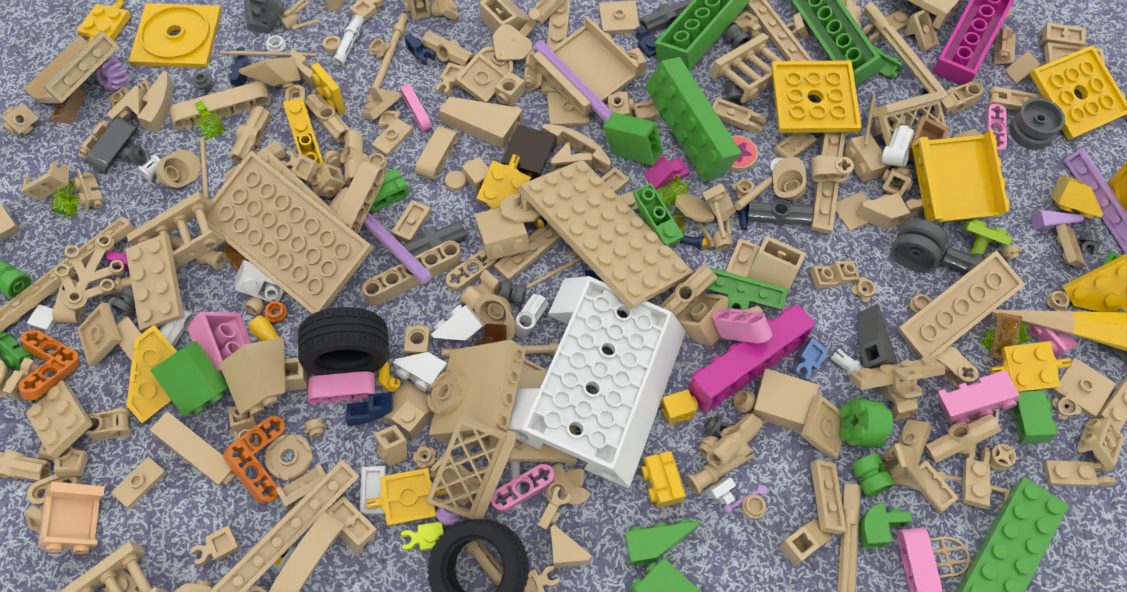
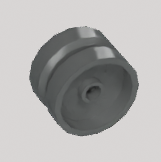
(1037, 123)
(919, 245)

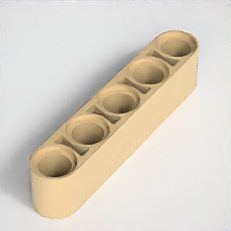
(224, 103)
(361, 194)
(406, 281)

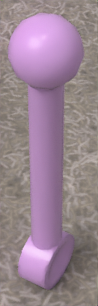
(760, 490)

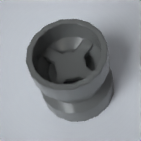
(736, 36)
(734, 93)
(513, 293)
(124, 302)

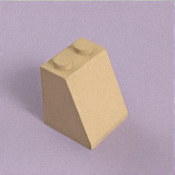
(256, 375)

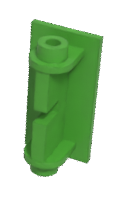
(891, 64)
(10, 355)

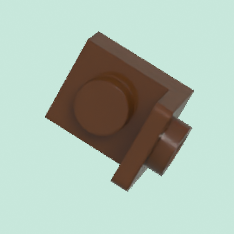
(493, 334)

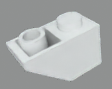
(257, 284)
(460, 326)
(420, 368)

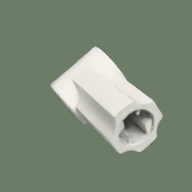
(898, 150)
(530, 315)
(174, 330)

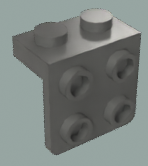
(262, 14)

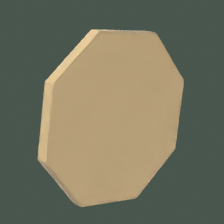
(694, 208)
(518, 209)

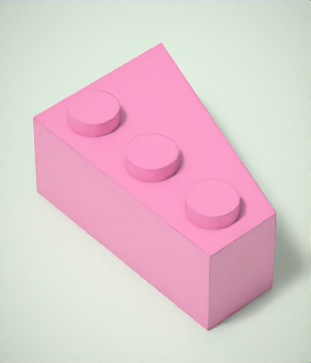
(978, 398)

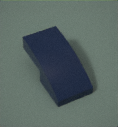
(365, 412)

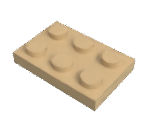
(58, 419)

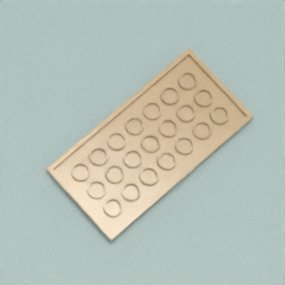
(286, 233)
(606, 233)

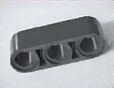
(111, 144)

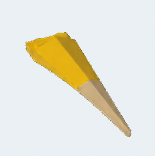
(1102, 327)

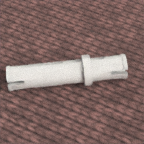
(351, 34)

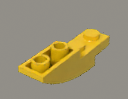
(302, 129)

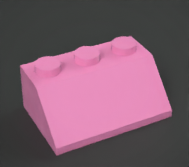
(219, 335)

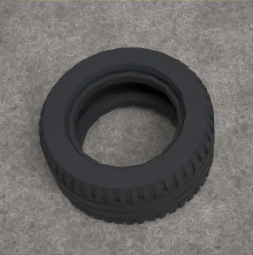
(343, 341)
(450, 543)

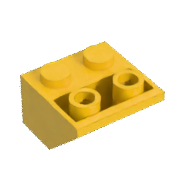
(1076, 195)

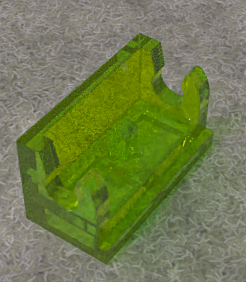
(670, 190)

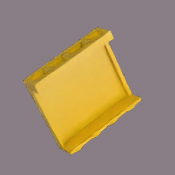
(960, 178)

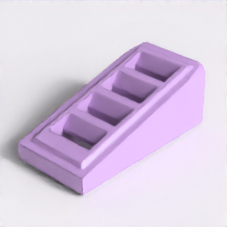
(1049, 220)

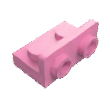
(1060, 341)

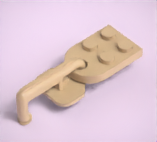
(485, 71)

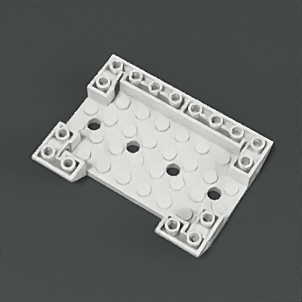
(627, 382)

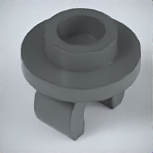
(202, 81)
(135, 153)
(1091, 240)
(714, 426)

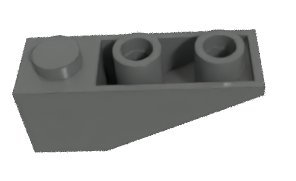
(874, 339)

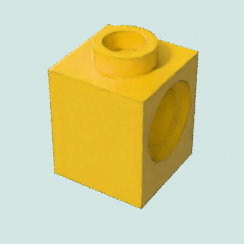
(679, 407)

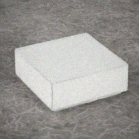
(42, 318)

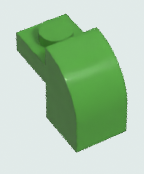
(876, 525)

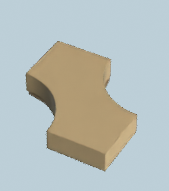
(69, 463)

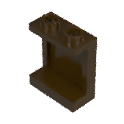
(532, 147)

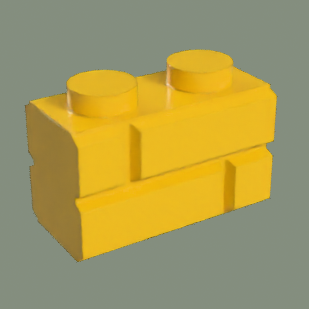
(663, 480)

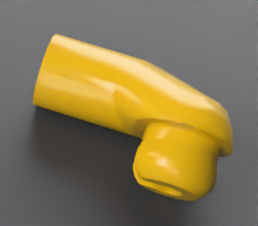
(386, 380)

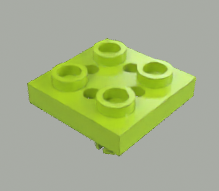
(985, 235)

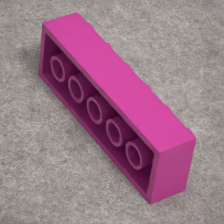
(971, 40)
(748, 360)

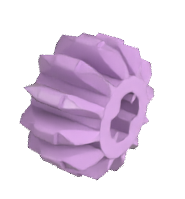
(112, 74)

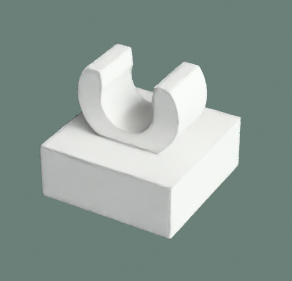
(721, 490)

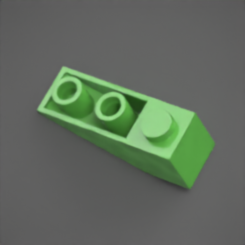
(657, 215)
(650, 544)

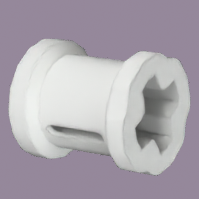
(149, 169)

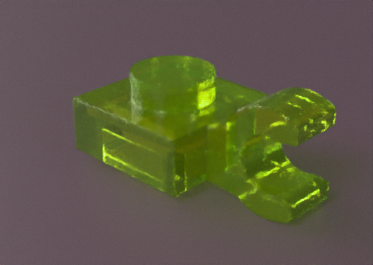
(209, 122)
(64, 201)

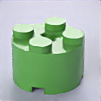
(865, 423)

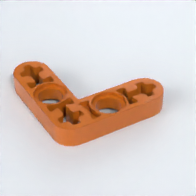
(53, 363)
(247, 453)

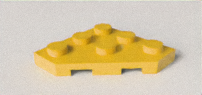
(1102, 288)
(144, 391)

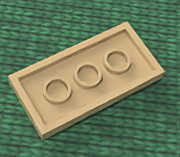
(154, 282)

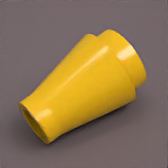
(262, 328)

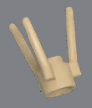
(290, 18)
(722, 238)

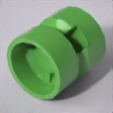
(12, 280)
(873, 476)

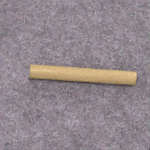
(753, 193)

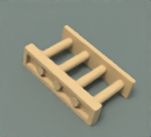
(736, 59)
(175, 218)
(107, 570)

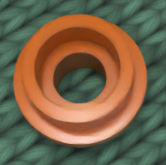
(273, 306)

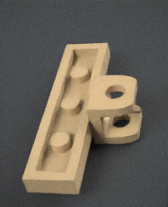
(901, 375)

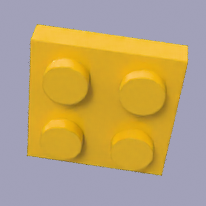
(327, 88)

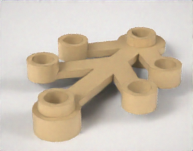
(88, 274)

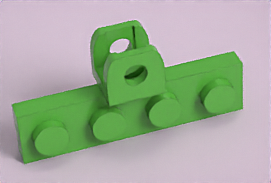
(745, 290)

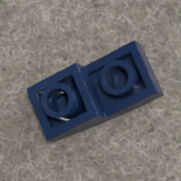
(240, 61)

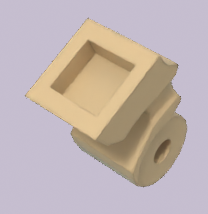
(489, 284)
(903, 407)

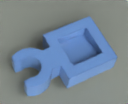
(811, 356)

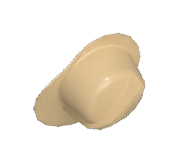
(178, 166)
(789, 179)
(495, 310)

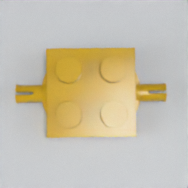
(105, 18)
(501, 182)
(1032, 366)
(405, 497)

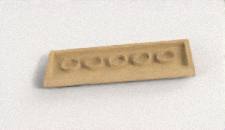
(960, 306)

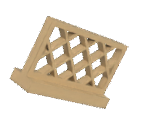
(909, 108)
(492, 471)

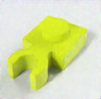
(426, 536)

